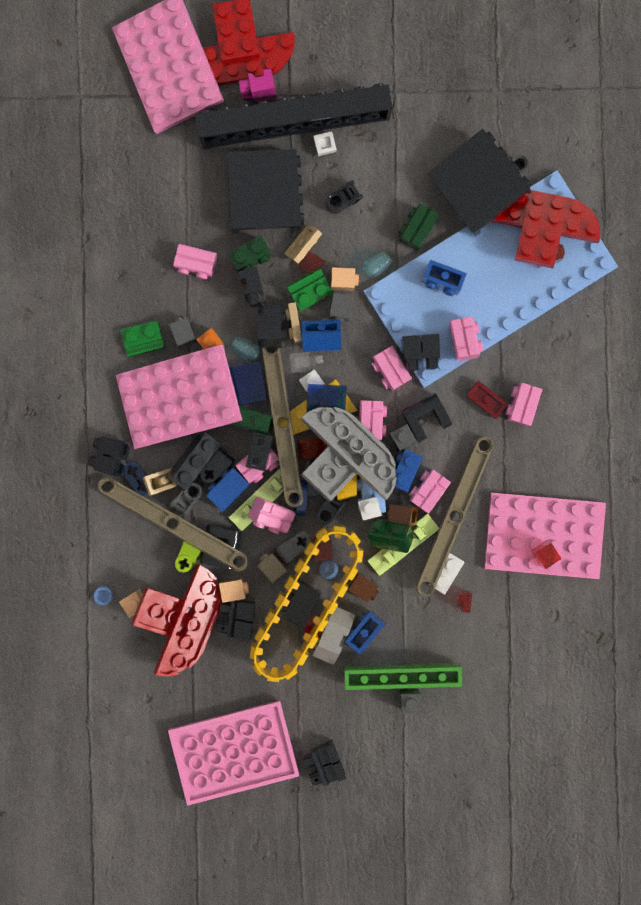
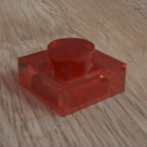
(311, 262)
(464, 601)

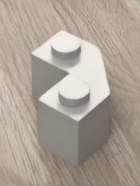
(333, 636)

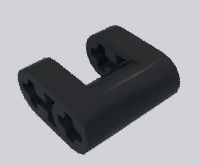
(422, 410)
(230, 536)

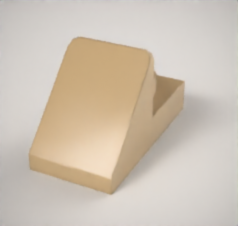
(157, 482)

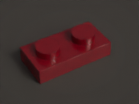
(486, 400)

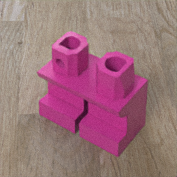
(258, 88)

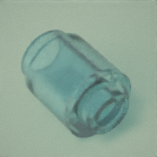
(377, 264)
(245, 349)

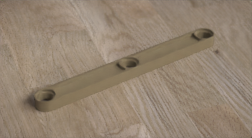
(284, 436)
(448, 529)
(184, 531)

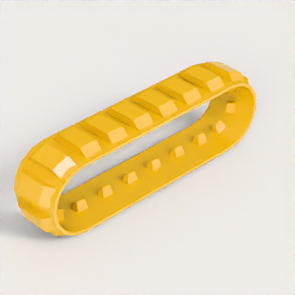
(290, 670)

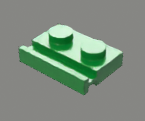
(310, 289)
(142, 338)

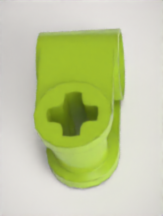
(187, 552)

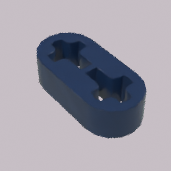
(133, 480)
(301, 510)

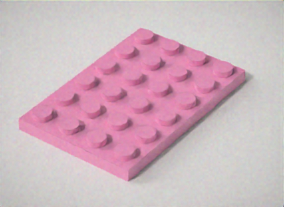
(167, 64)
(179, 397)
(525, 522)
(233, 752)

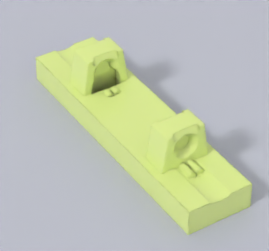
(269, 491)
(384, 560)

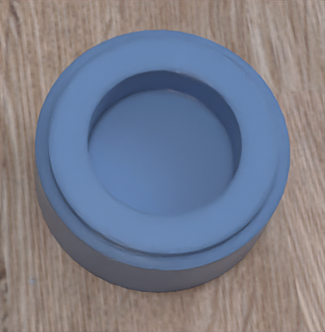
(328, 569)
(103, 595)

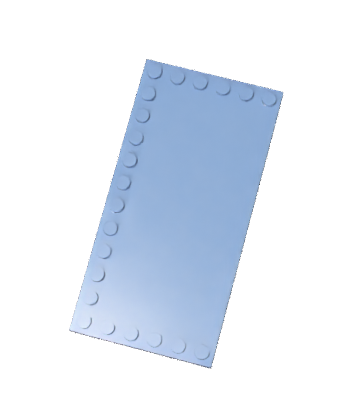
(495, 291)

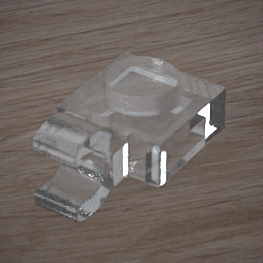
(302, 362)

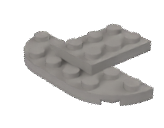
(349, 452)

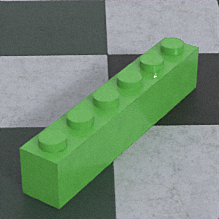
(403, 676)

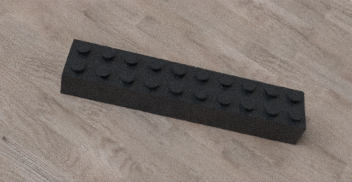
(294, 116)

